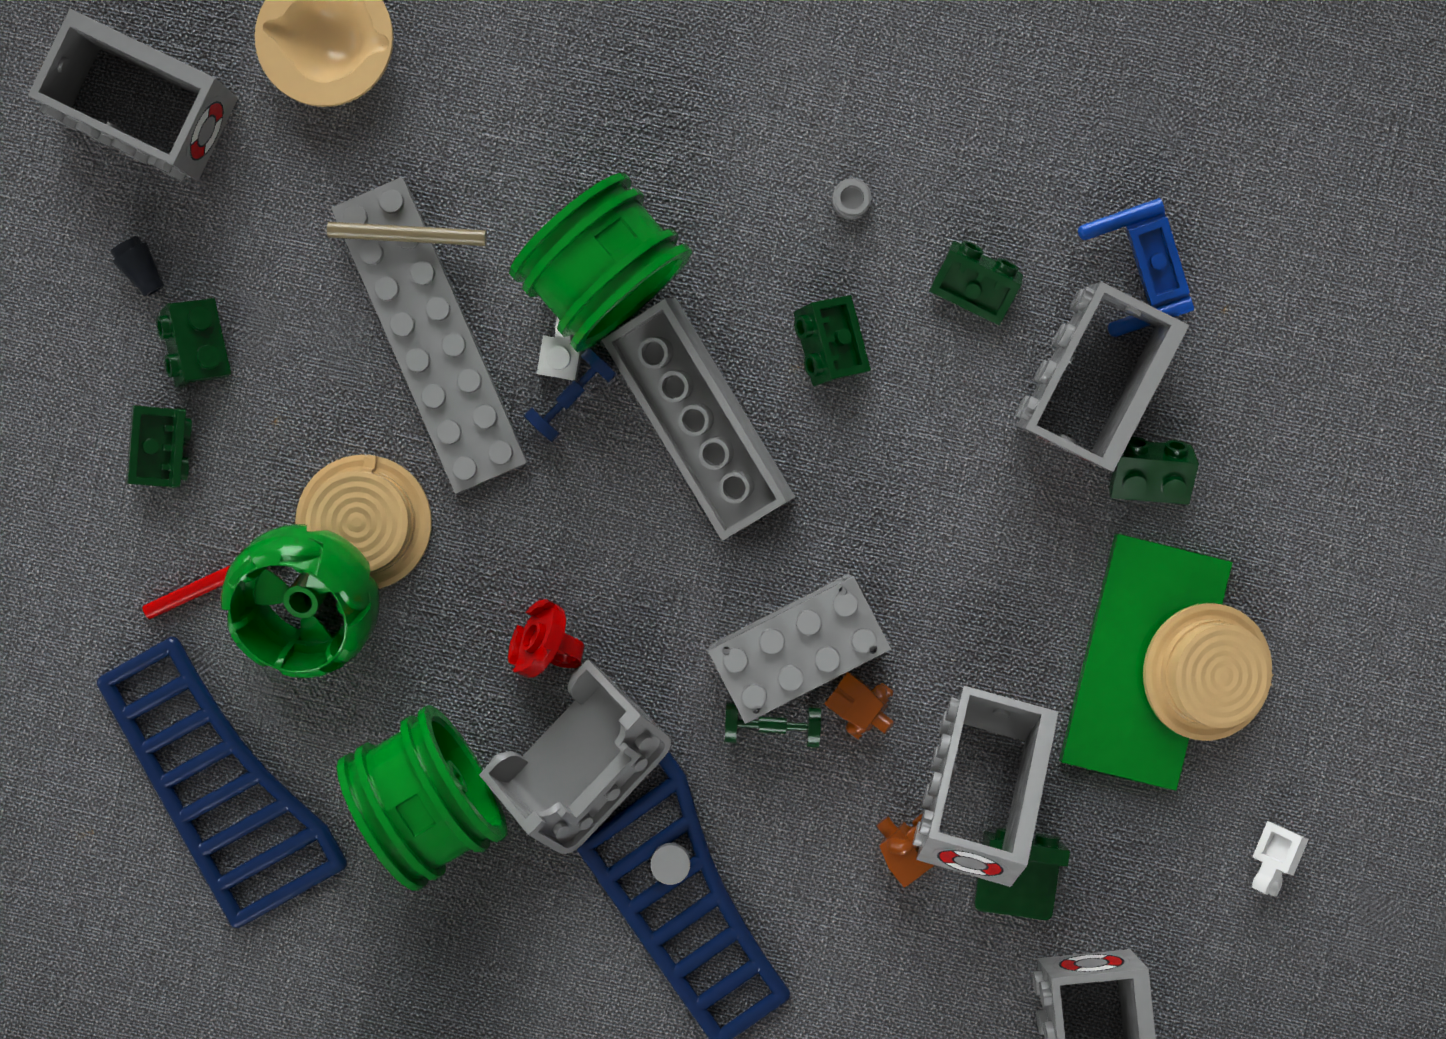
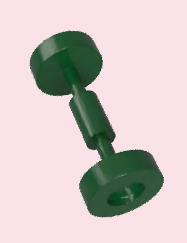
(774, 725)

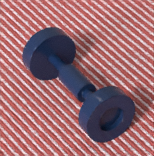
(569, 395)

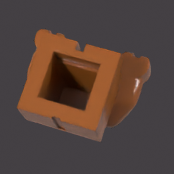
(861, 705)
(900, 852)

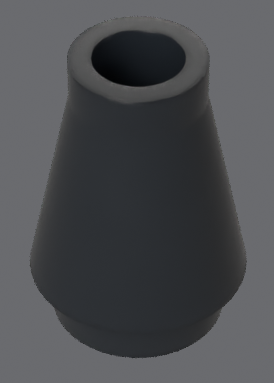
(137, 264)

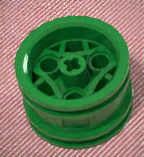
(599, 261)
(420, 799)

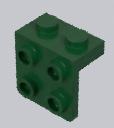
(1034, 889)

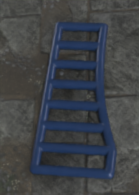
(257, 774)
(716, 897)

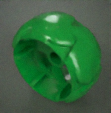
(325, 567)

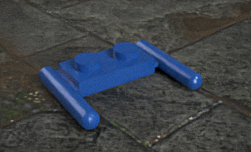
(1155, 259)

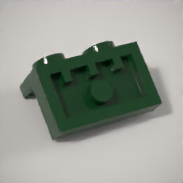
(977, 281)
(831, 340)

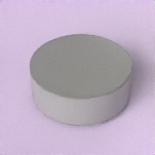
(851, 198)
(670, 863)

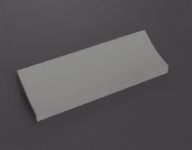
(698, 417)

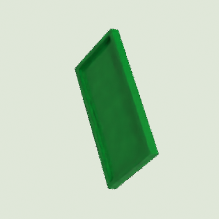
(1110, 715)

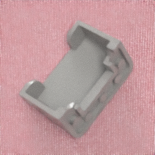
(579, 764)

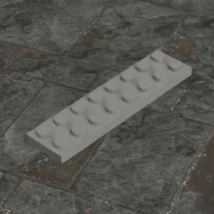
(432, 341)

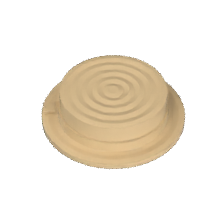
(324, 48)
(375, 509)
(1207, 671)

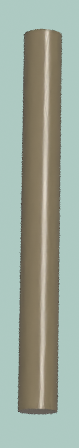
(407, 233)

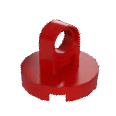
(544, 641)

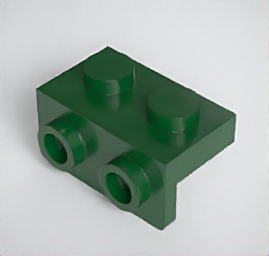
(193, 341)
(157, 446)
(1155, 472)

